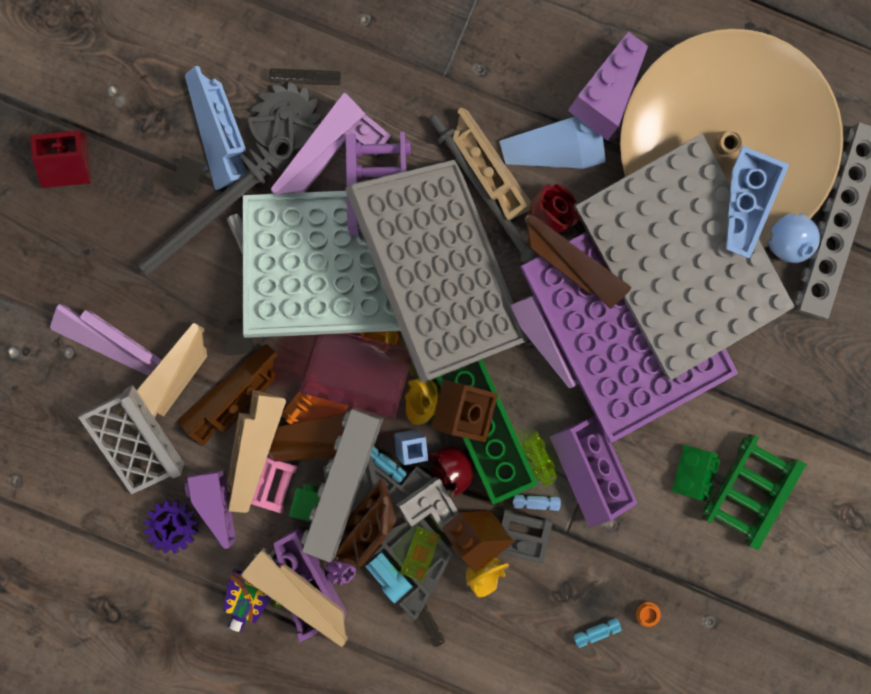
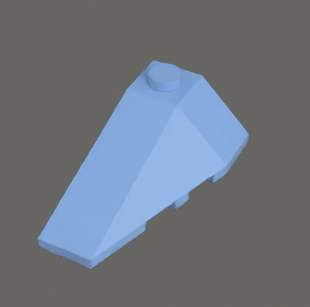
(557, 145)
(752, 193)

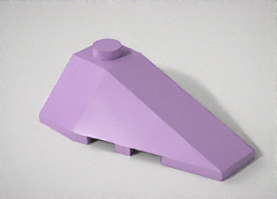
(539, 332)

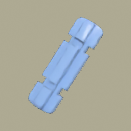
(536, 502)

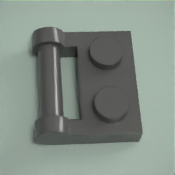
(526, 545)

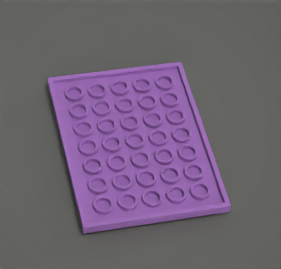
(612, 354)

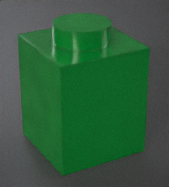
(304, 501)

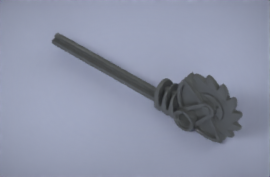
(282, 121)

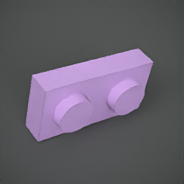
(369, 132)

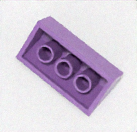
(593, 471)

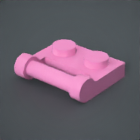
(265, 482)

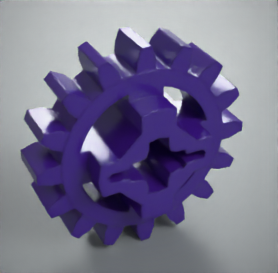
(161, 525)

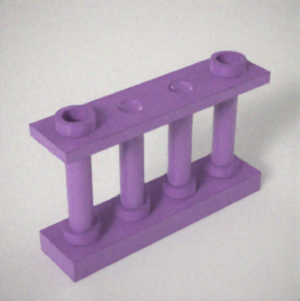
(355, 172)

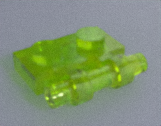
(544, 466)

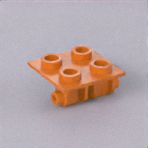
(308, 407)

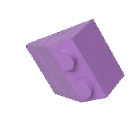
(211, 500)

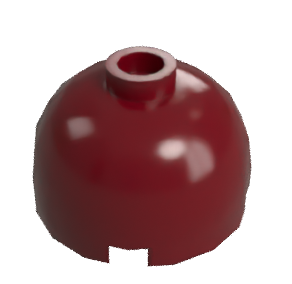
(555, 207)
(452, 469)

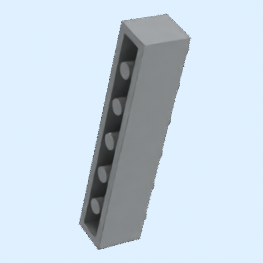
(342, 484)

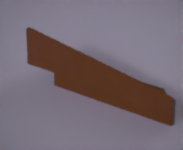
(574, 263)
(230, 397)
(307, 439)

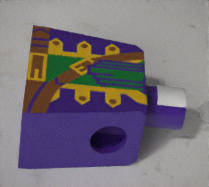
(243, 601)

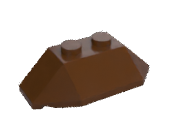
(367, 526)

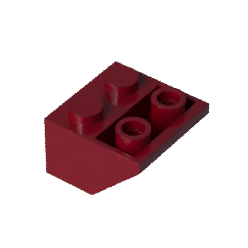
(61, 158)

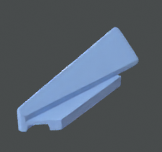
(217, 129)

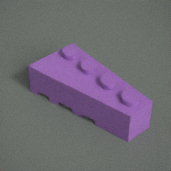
(608, 91)
(289, 552)

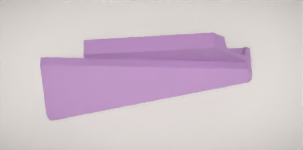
(319, 148)
(104, 338)

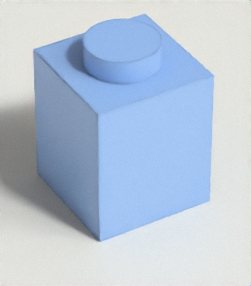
(410, 447)

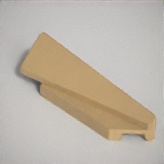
(489, 167)
(173, 373)

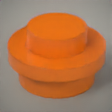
(648, 614)

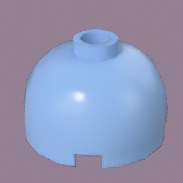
(794, 238)

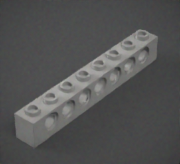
(842, 236)

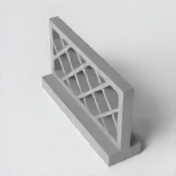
(152, 435)

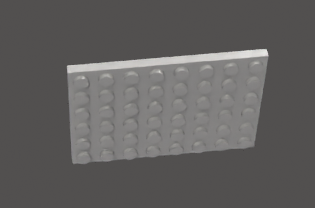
(668, 242)
(436, 267)

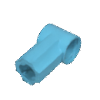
(393, 582)

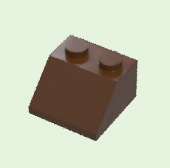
(464, 411)
(477, 537)

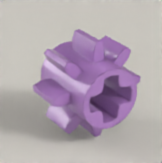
(340, 572)

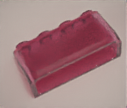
(357, 372)

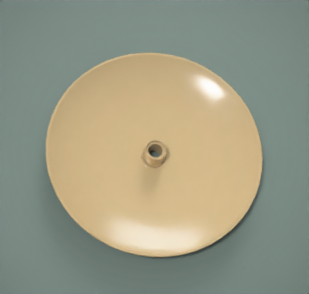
(747, 90)

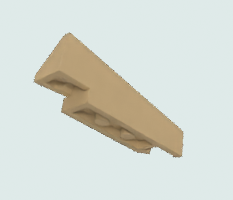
(251, 448)
(297, 596)

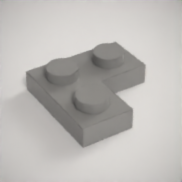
(427, 500)

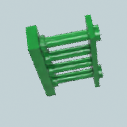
(766, 512)

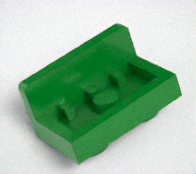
(696, 473)

